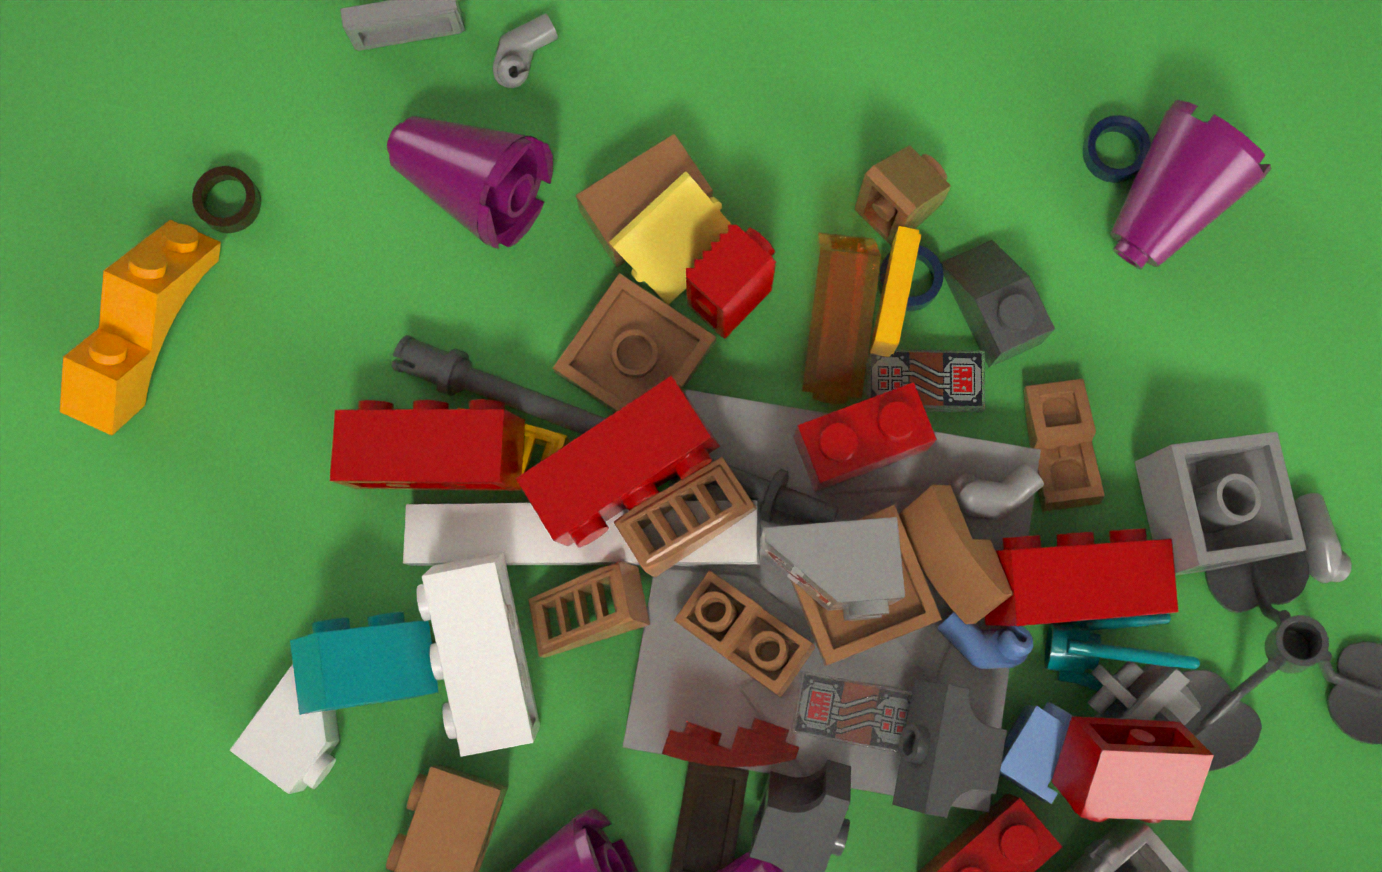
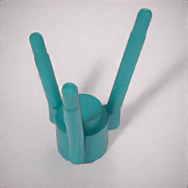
(1073, 648)

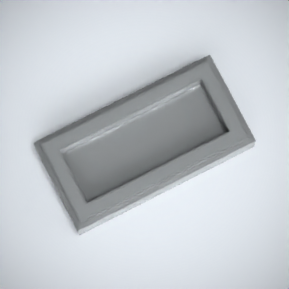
(400, 22)

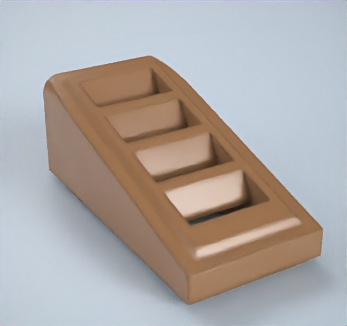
(653, 511)
(628, 603)

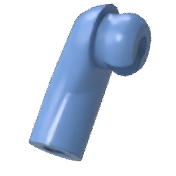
(988, 647)

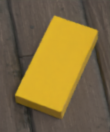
(895, 291)

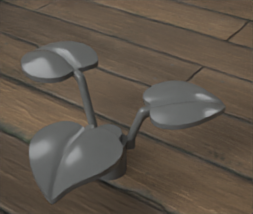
(1295, 644)

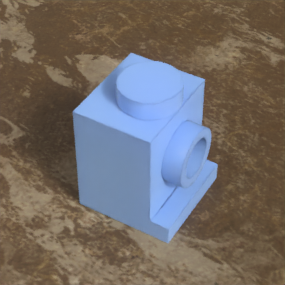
(1034, 749)

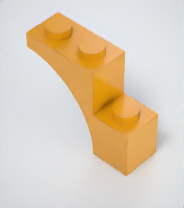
(140, 297)

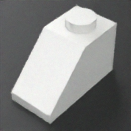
(289, 746)

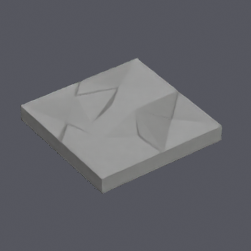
(690, 682)

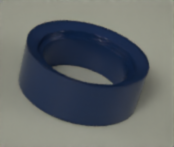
(1126, 126)
(935, 267)

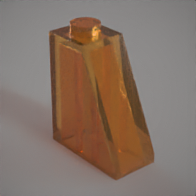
(840, 317)

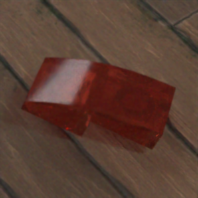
(750, 747)

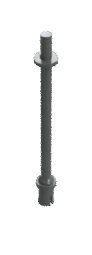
(454, 373)

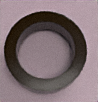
(241, 219)

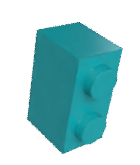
(363, 664)

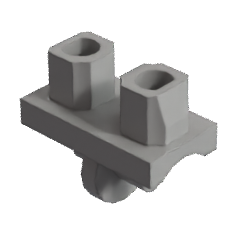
(1144, 693)

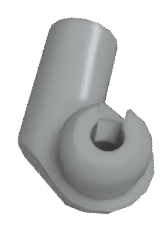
(516, 50)
(995, 499)
(1323, 551)

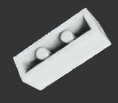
(479, 654)

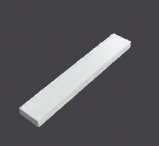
(465, 531)

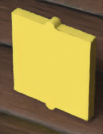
(670, 236)

